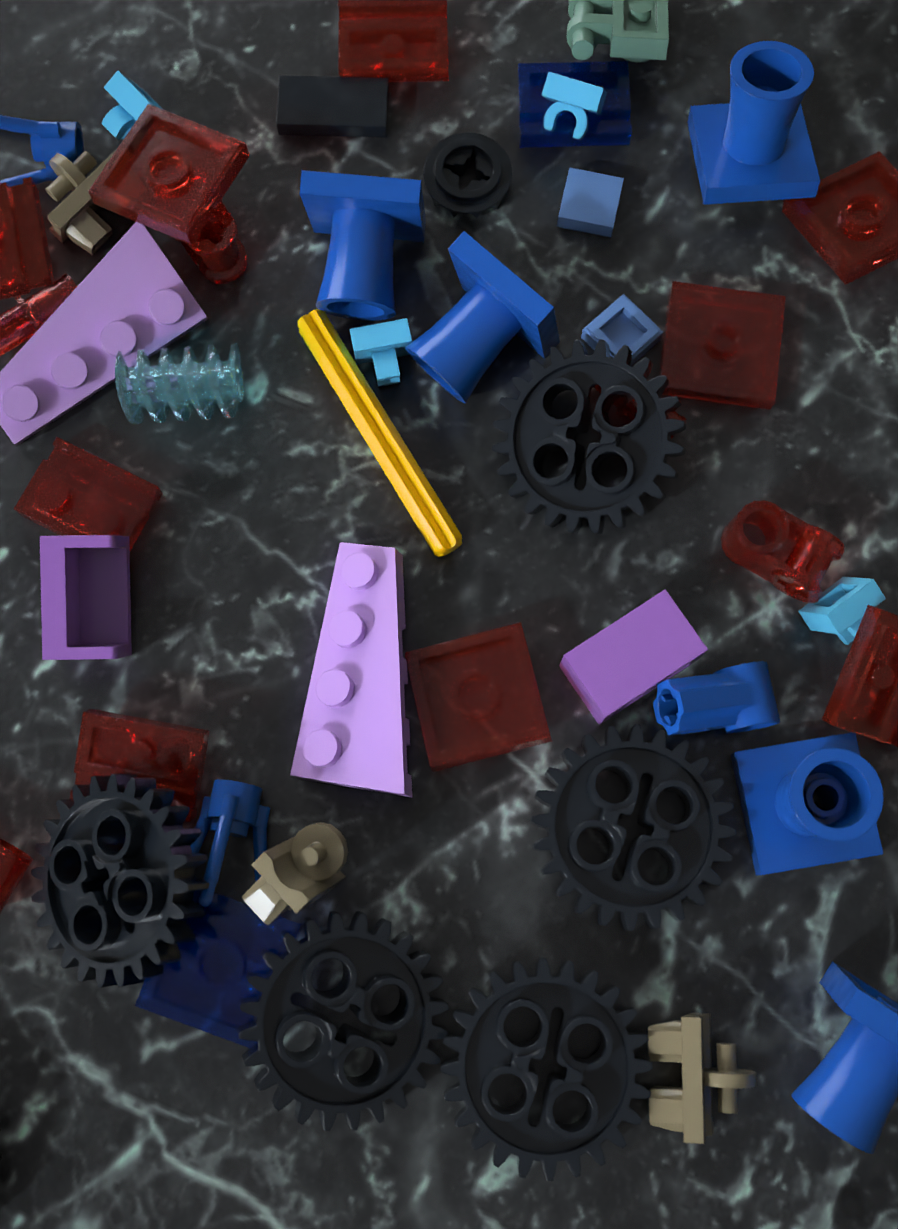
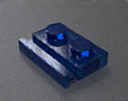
(603, 130)

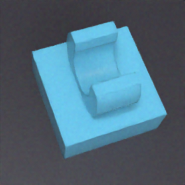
(572, 97)
(132, 103)
(382, 345)
(842, 607)

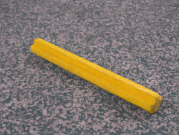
(380, 433)

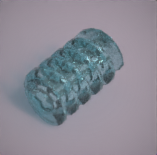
(180, 385)

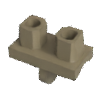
(76, 213)
(297, 871)
(691, 1106)

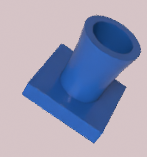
(759, 139)
(363, 221)
(482, 321)
(779, 808)
(859, 1075)

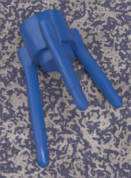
(46, 141)
(230, 812)

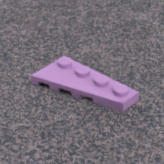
(122, 305)
(356, 698)

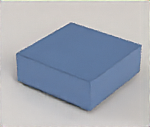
(590, 202)
(623, 325)

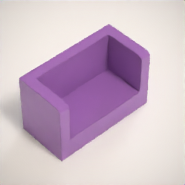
(85, 597)
(632, 656)

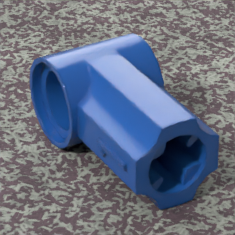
(730, 698)

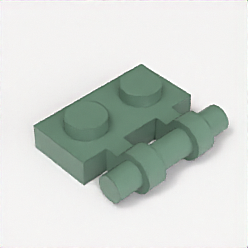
(632, 28)

